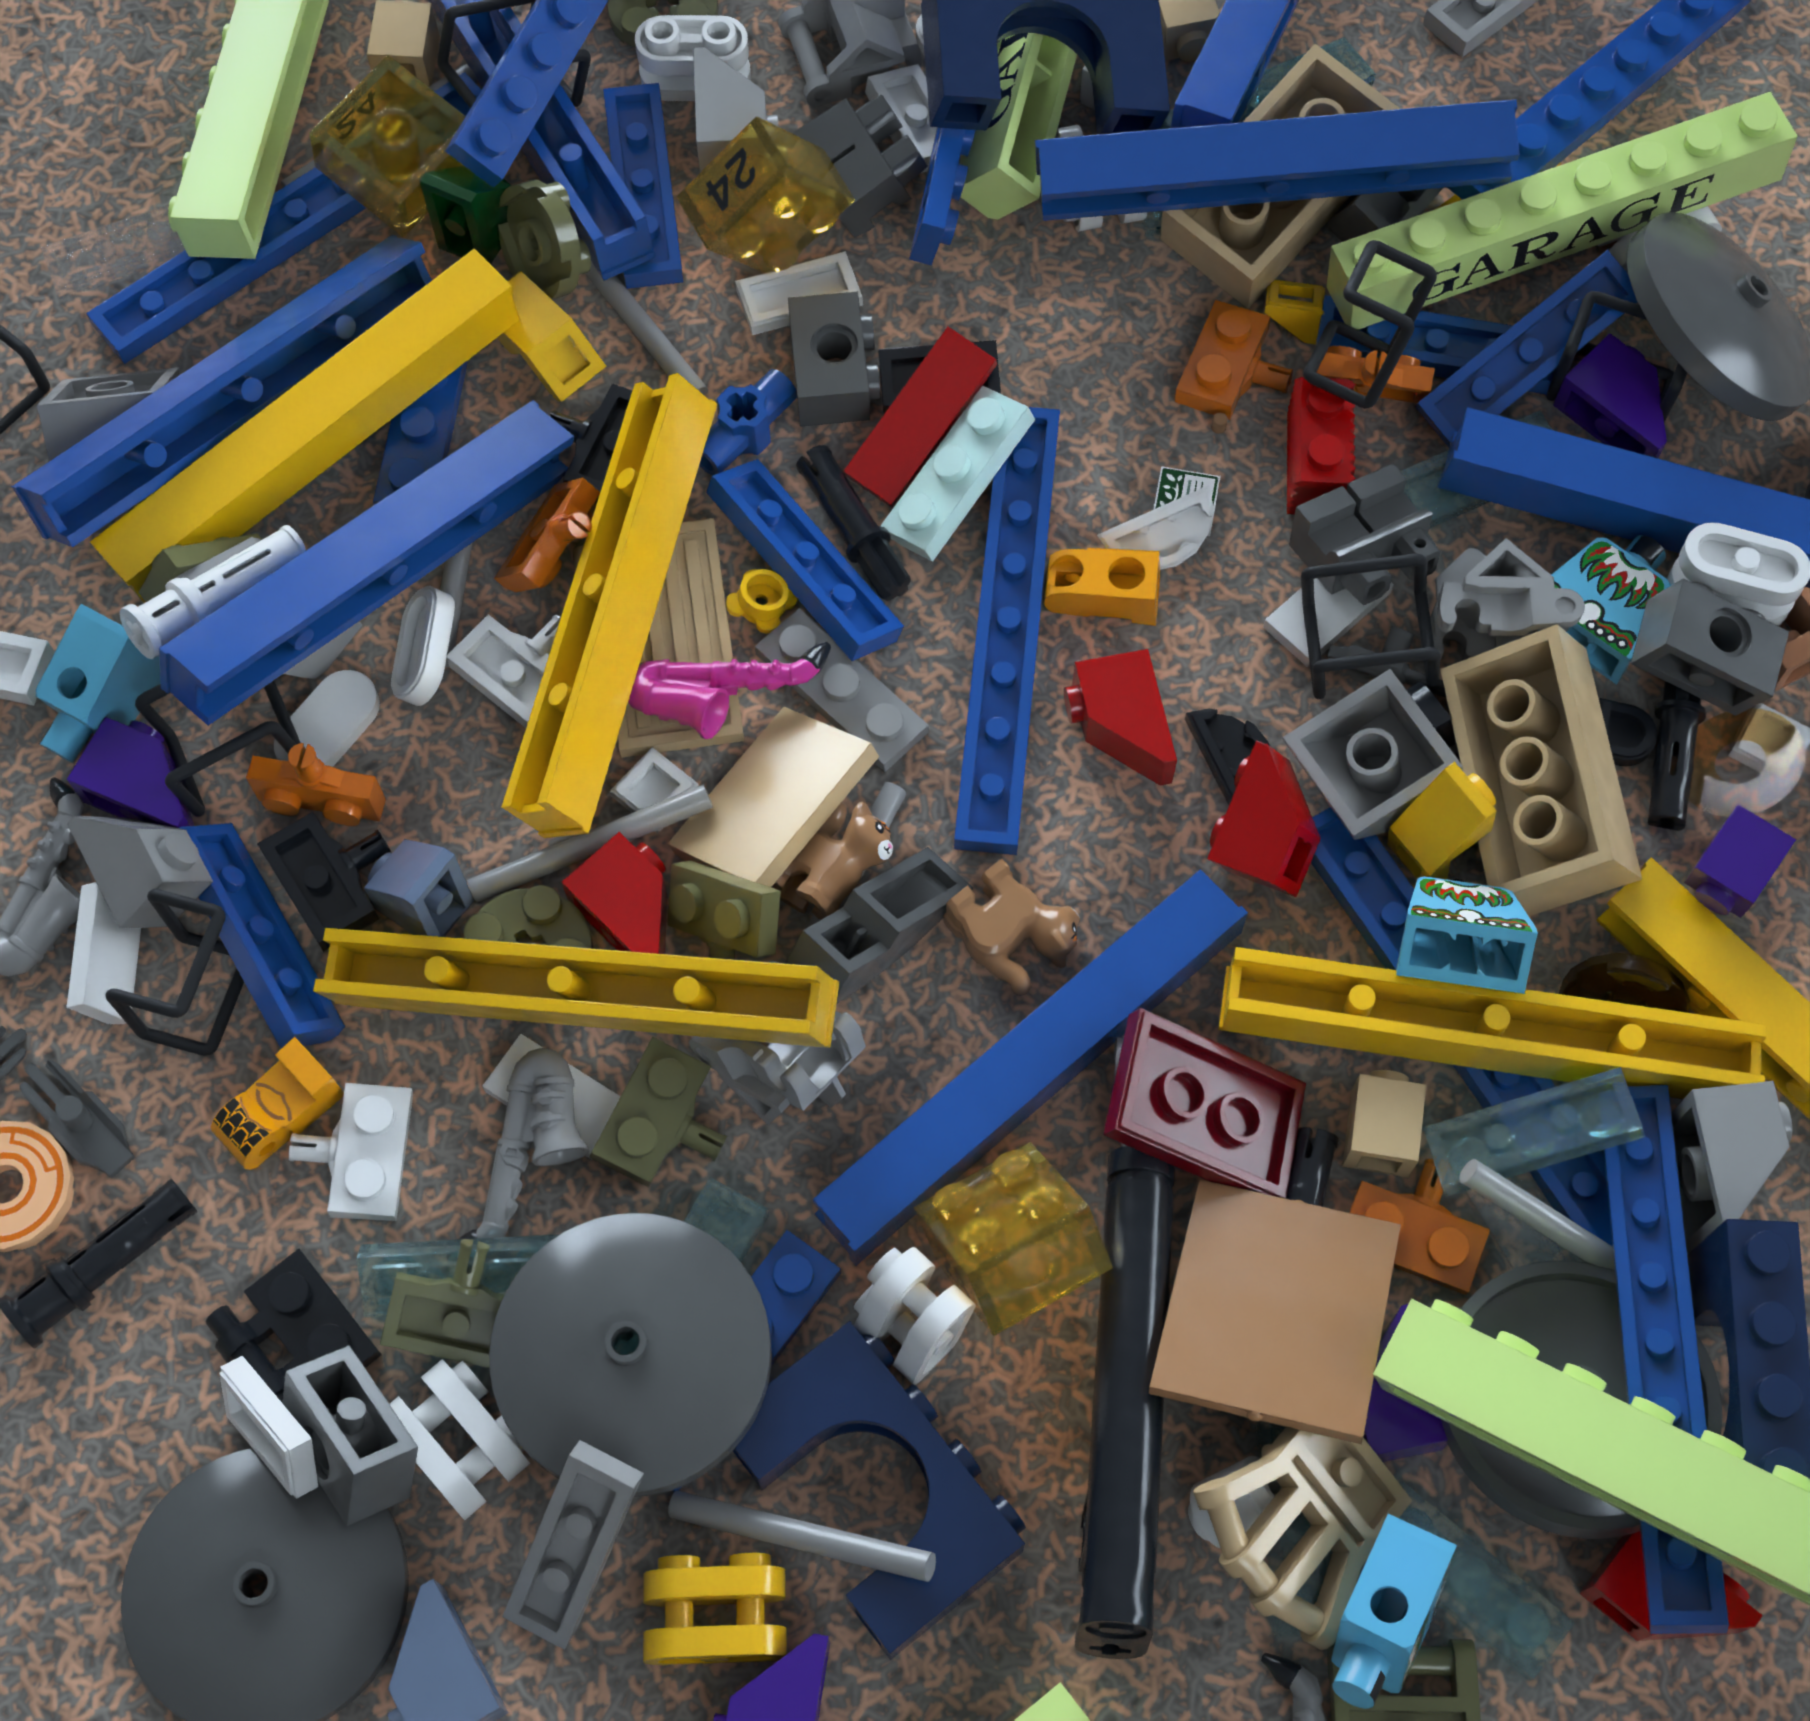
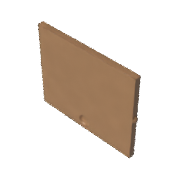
(1277, 1311)

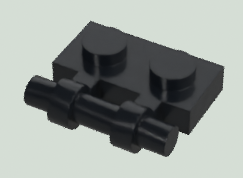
(303, 1315)

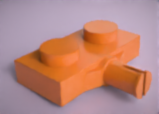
(1228, 361)
(1407, 382)
(557, 522)
(312, 785)
(1430, 1237)

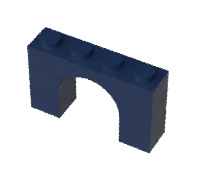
(1112, 37)
(1753, 1288)
(849, 1389)

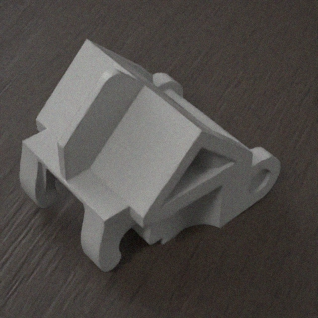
(870, 37)
(1498, 600)
(783, 1073)

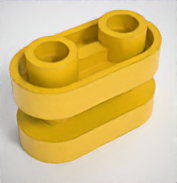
(682, 1584)

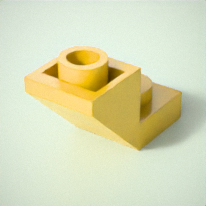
(549, 341)
(1443, 822)

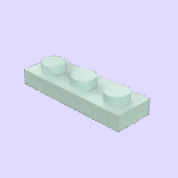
(958, 472)

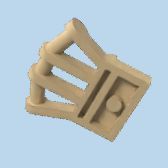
(1343, 1496)

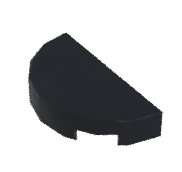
(1223, 744)

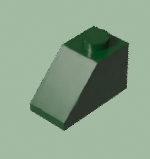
(464, 211)

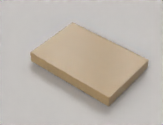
(775, 798)

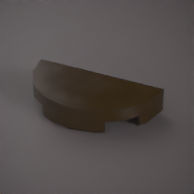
(1627, 981)

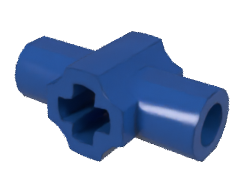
(745, 420)

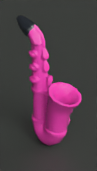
(700, 691)

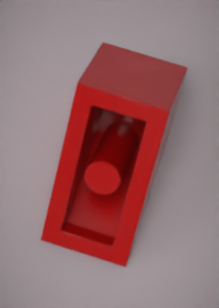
(1123, 712)
(622, 895)

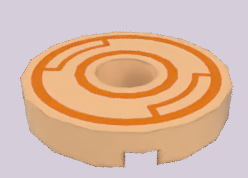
(45, 1189)

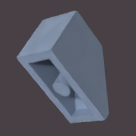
(419, 888)
(440, 1668)

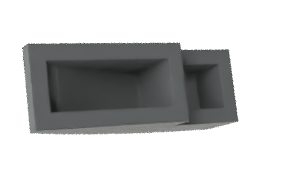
(879, 921)

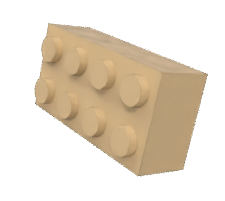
(1253, 243)
(1539, 741)

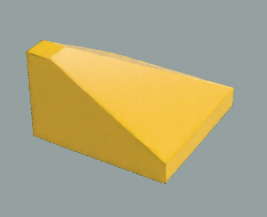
(1296, 316)

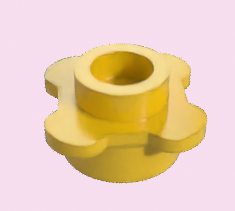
(765, 585)

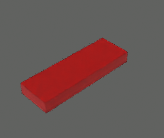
(920, 417)

